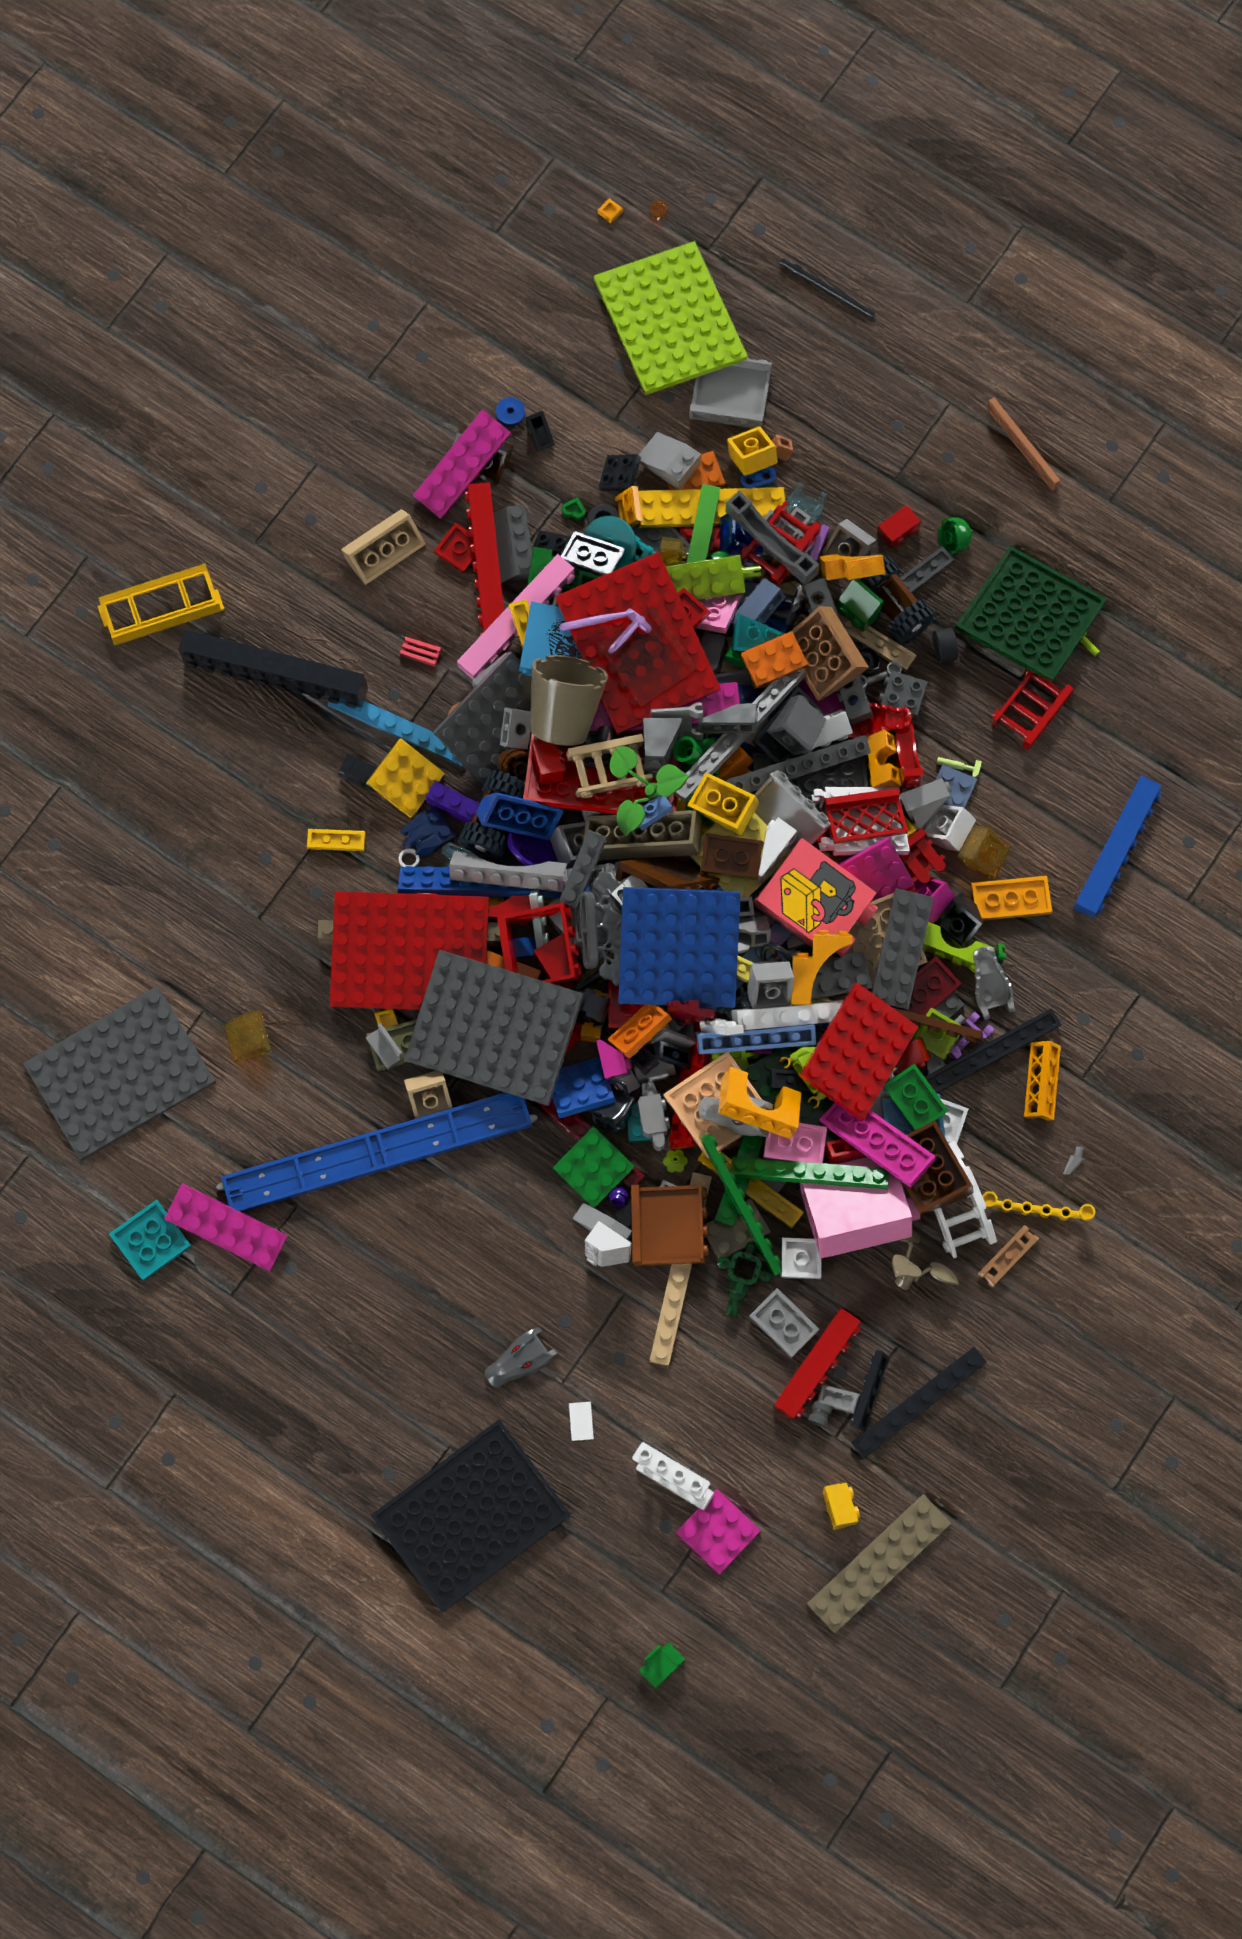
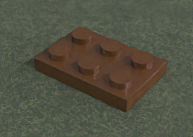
(731, 856)

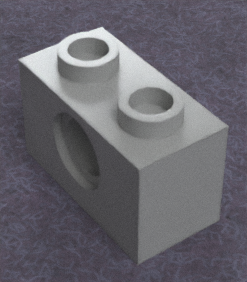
(511, 720)

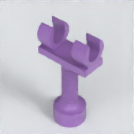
(955, 1052)

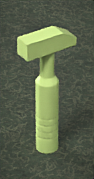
(961, 766)

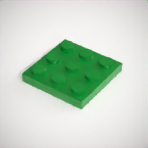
(594, 1167)

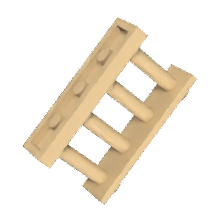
(596, 751)

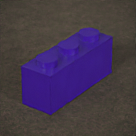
(452, 802)

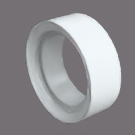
(405, 851)

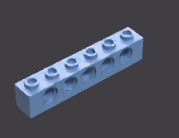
(756, 1039)

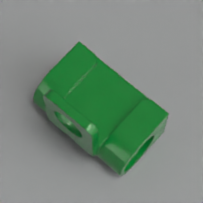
(661, 1664)

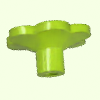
(672, 1165)

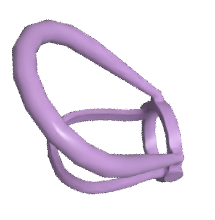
(637, 621)

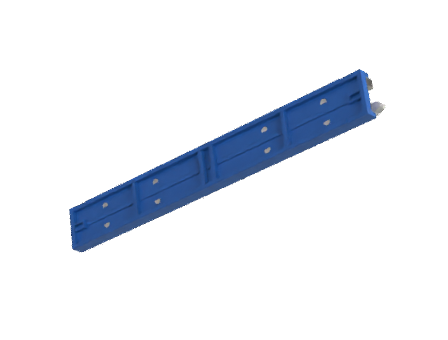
(375, 1151)

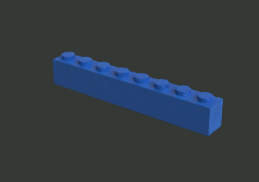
(1117, 846)

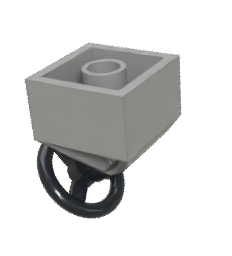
(771, 979)

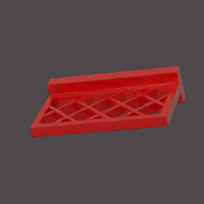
(859, 803)

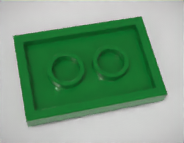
(915, 1098)

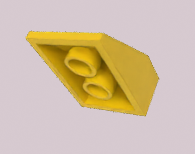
(724, 803)

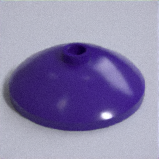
(530, 850)

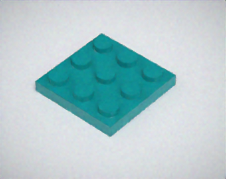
(150, 1240)

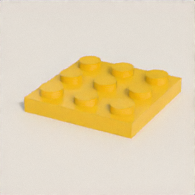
(405, 778)

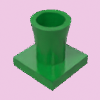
(690, 751)

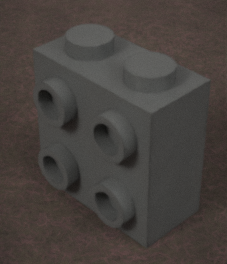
(903, 692)

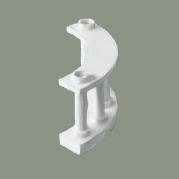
(978, 1212)

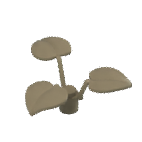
(907, 1272)

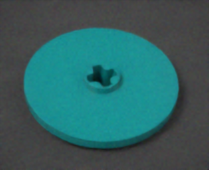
(617, 531)

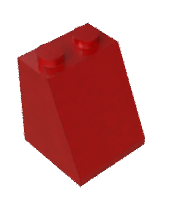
(553, 960)

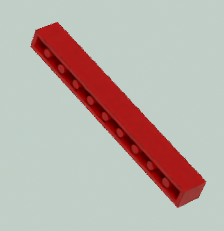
(486, 554)

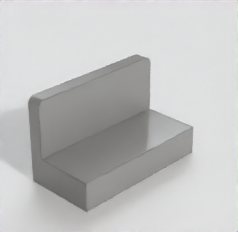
(385, 1047)

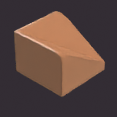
(783, 447)

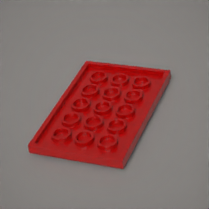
(858, 1051)

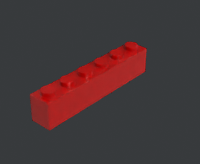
(816, 1365)

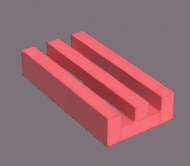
(403, 653)

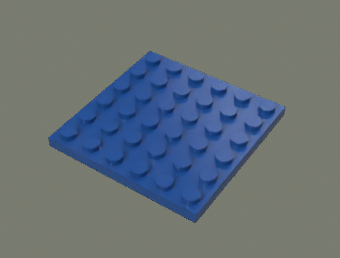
(679, 946)

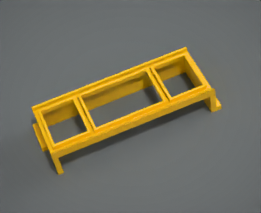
(165, 621)

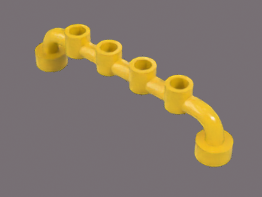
(1085, 1213)

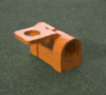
(735, 765)

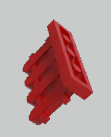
(919, 840)

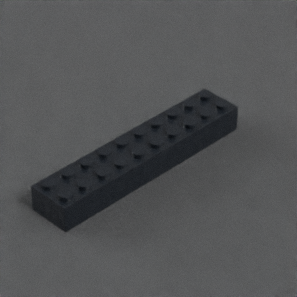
(273, 669)

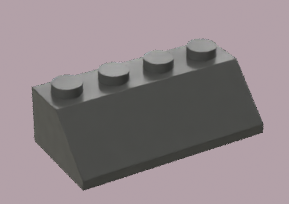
(513, 544)

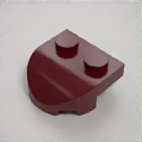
(688, 1012)

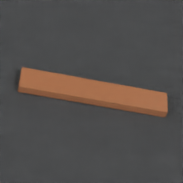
(1023, 444)

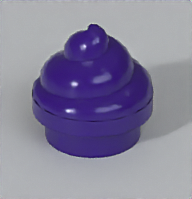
(619, 1197)

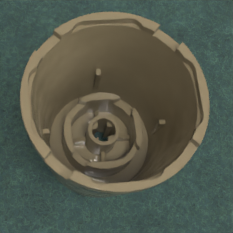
(564, 698)

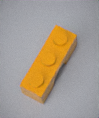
(882, 746)

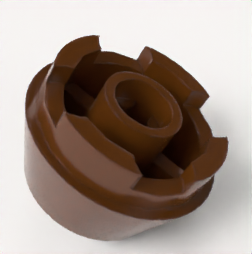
(514, 762)

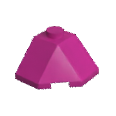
(613, 1061)

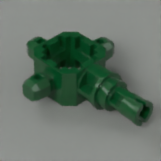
(739, 1287)

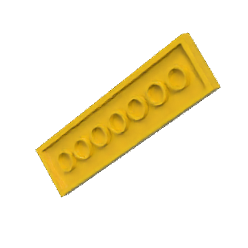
(680, 507)

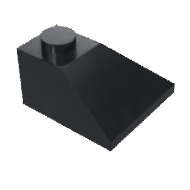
(960, 920)

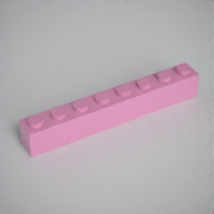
(502, 630)

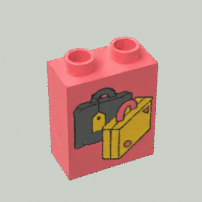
(814, 895)

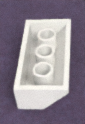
(606, 1247)

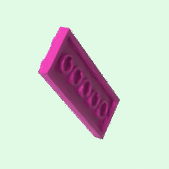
(462, 464)
(880, 1143)
(226, 1227)

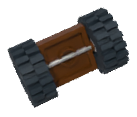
(906, 612)
(487, 840)

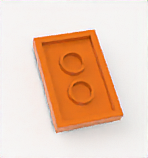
(707, 473)
(774, 659)
(639, 1029)

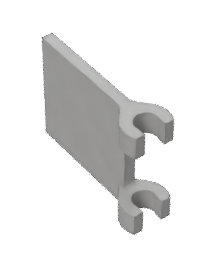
(686, 714)

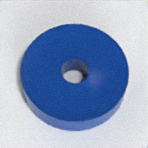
(506, 405)

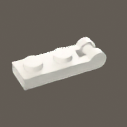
(721, 1027)

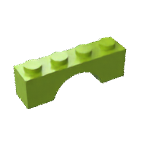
(935, 944)

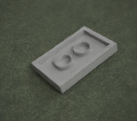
(784, 1322)

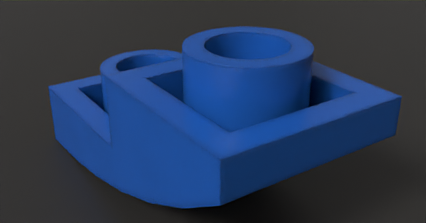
(524, 947)

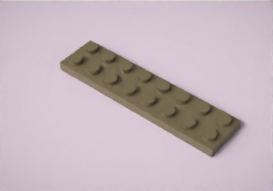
(878, 1563)

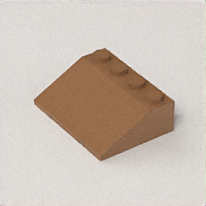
(828, 651)

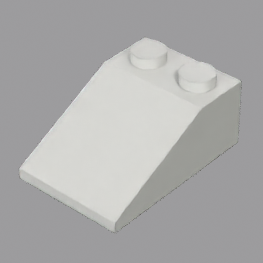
(777, 841)

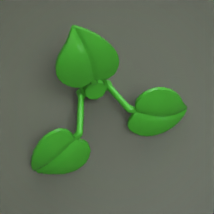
(668, 778)

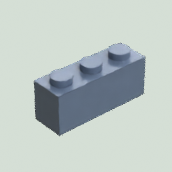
(761, 602)

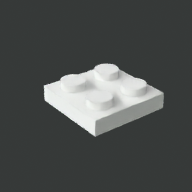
(800, 1259)

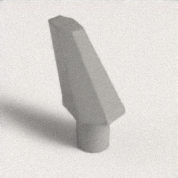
(1074, 1160)

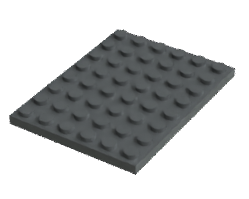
(494, 1027)
(119, 1073)

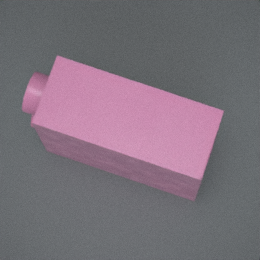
(857, 1217)

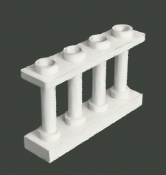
(673, 1476)

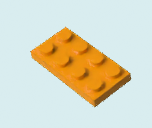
(1012, 898)

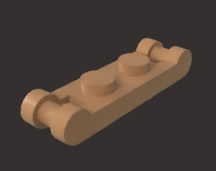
(1008, 1256)

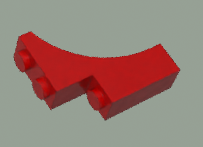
(907, 759)

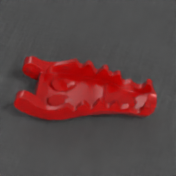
(884, 718)

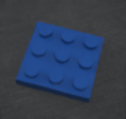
(581, 1088)

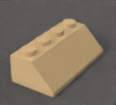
(383, 546)

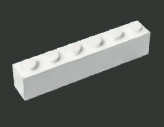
(786, 1015)

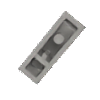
(589, 1217)

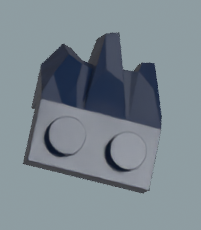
(428, 832)

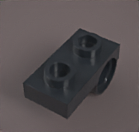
(552, 541)

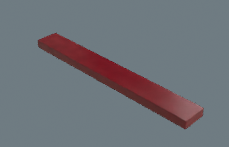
(577, 1129)

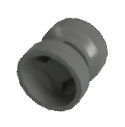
(820, 1414)

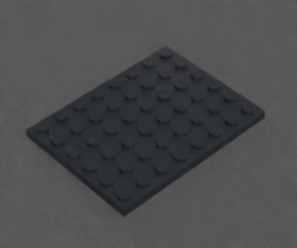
(470, 1515)

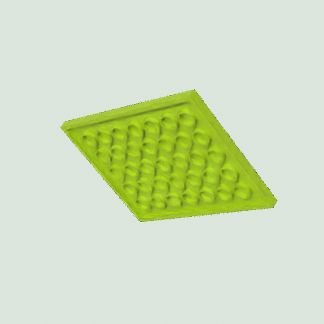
(670, 318)

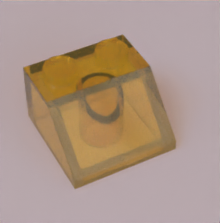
(984, 851)
(247, 1036)

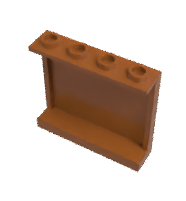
(669, 1225)

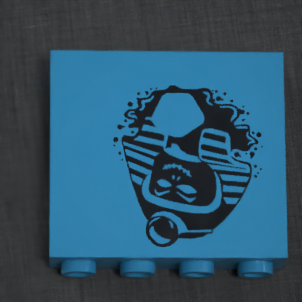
(545, 637)

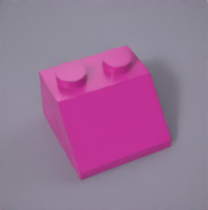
(941, 893)

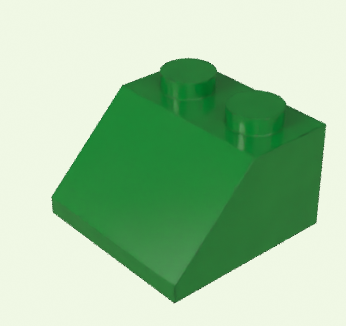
(859, 605)

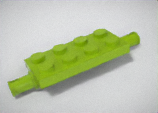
(712, 577)

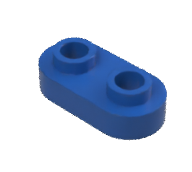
(758, 479)

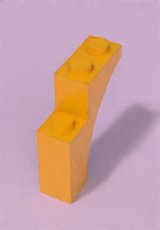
(838, 566)
(806, 967)

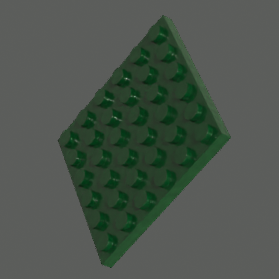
(1030, 614)

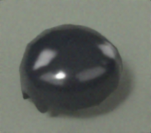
(871, 659)

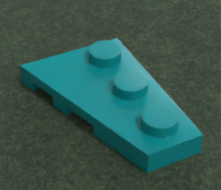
(751, 633)

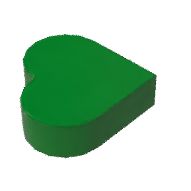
(573, 509)

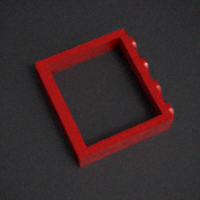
(507, 943)

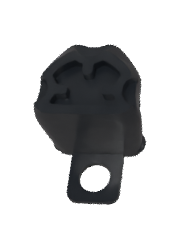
(615, 1115)

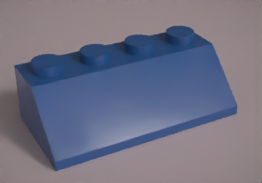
(518, 815)

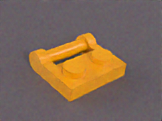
(629, 506)

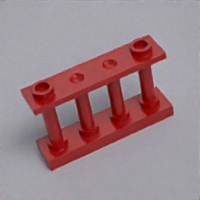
(810, 534)
(1040, 723)

